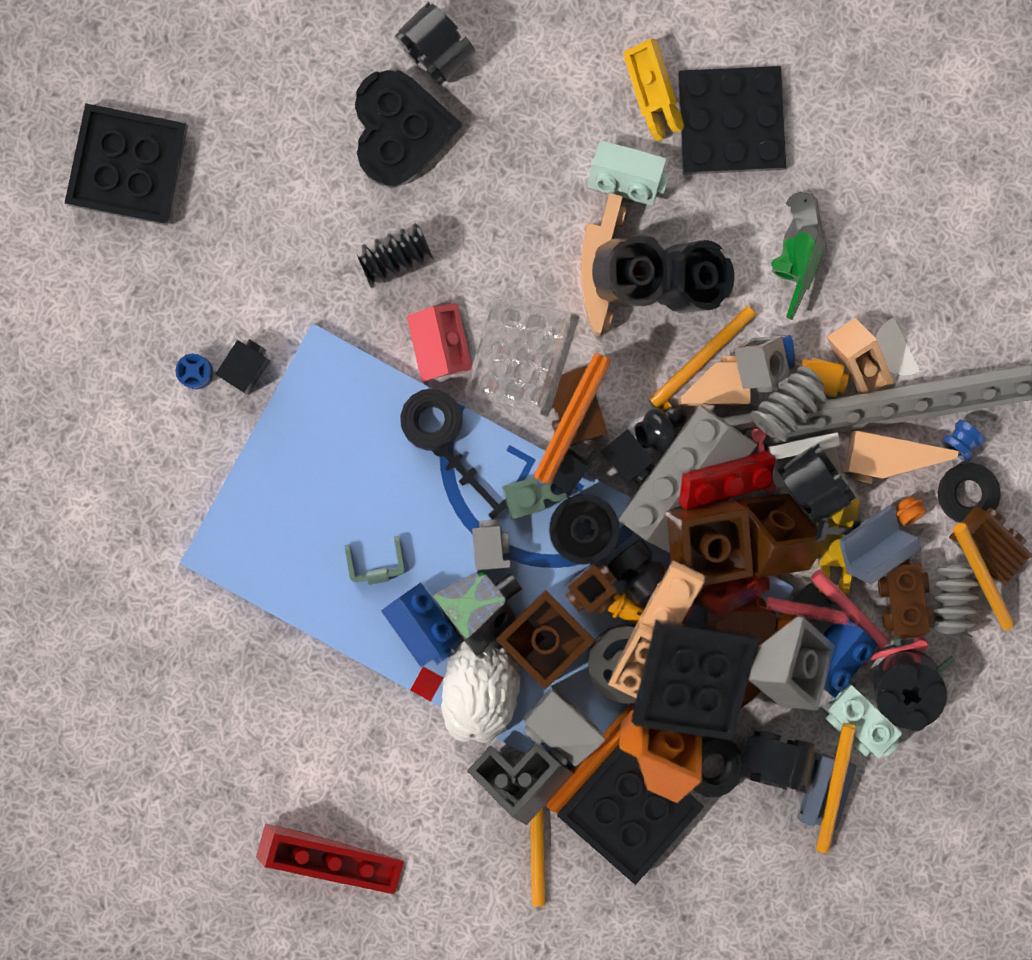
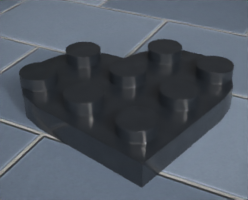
(401, 127)

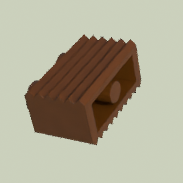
(999, 547)

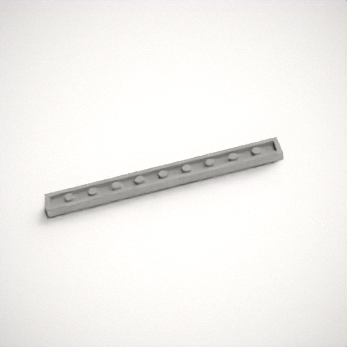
(904, 404)

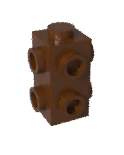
(592, 589)
(906, 602)

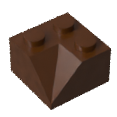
(592, 423)
(780, 535)
(712, 540)
(545, 639)

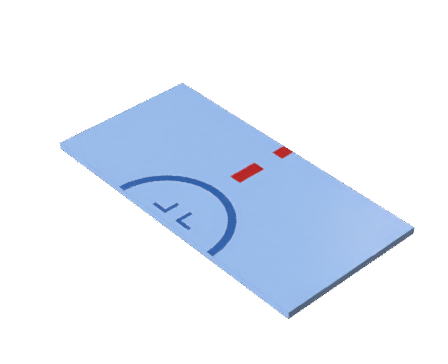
(339, 472)

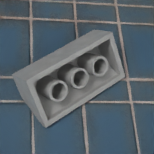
(700, 444)

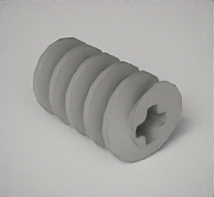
(789, 403)
(955, 600)

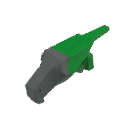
(801, 248)

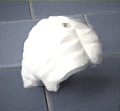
(479, 692)

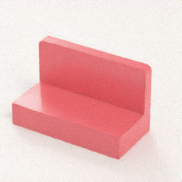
(439, 341)

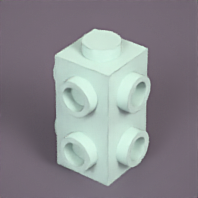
(628, 173)
(873, 731)

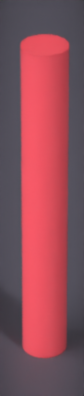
(847, 605)

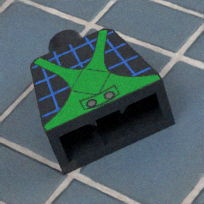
(479, 608)

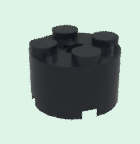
(435, 42)
(614, 275)
(699, 277)
(816, 484)
(602, 522)
(912, 708)
(777, 762)

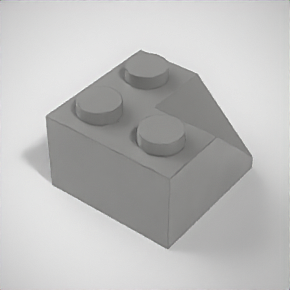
(793, 665)
(562, 727)

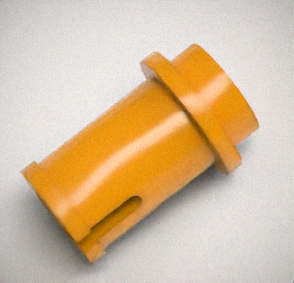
(625, 608)

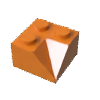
(667, 758)

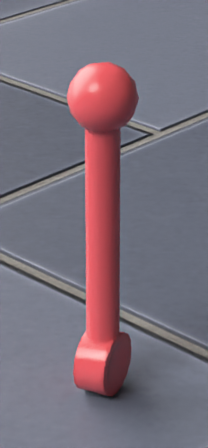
(759, 436)
(920, 644)

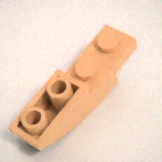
(596, 308)
(668, 603)

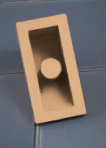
(861, 357)
(718, 387)

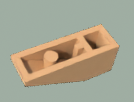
(880, 456)

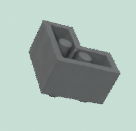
(520, 787)

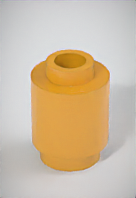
(830, 374)

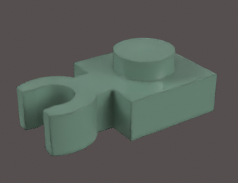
(527, 497)

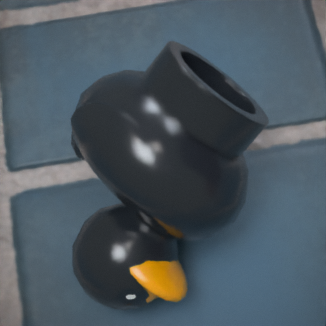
(658, 426)

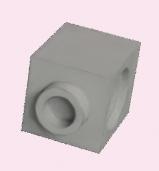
(762, 363)

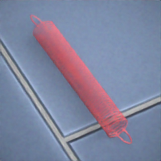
(807, 609)

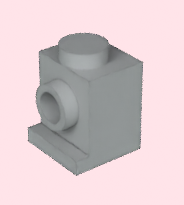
(490, 545)

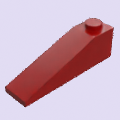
(327, 859)

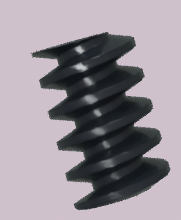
(394, 255)

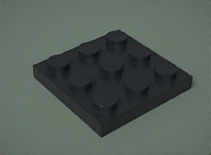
(732, 120)
(126, 164)
(694, 679)
(625, 818)

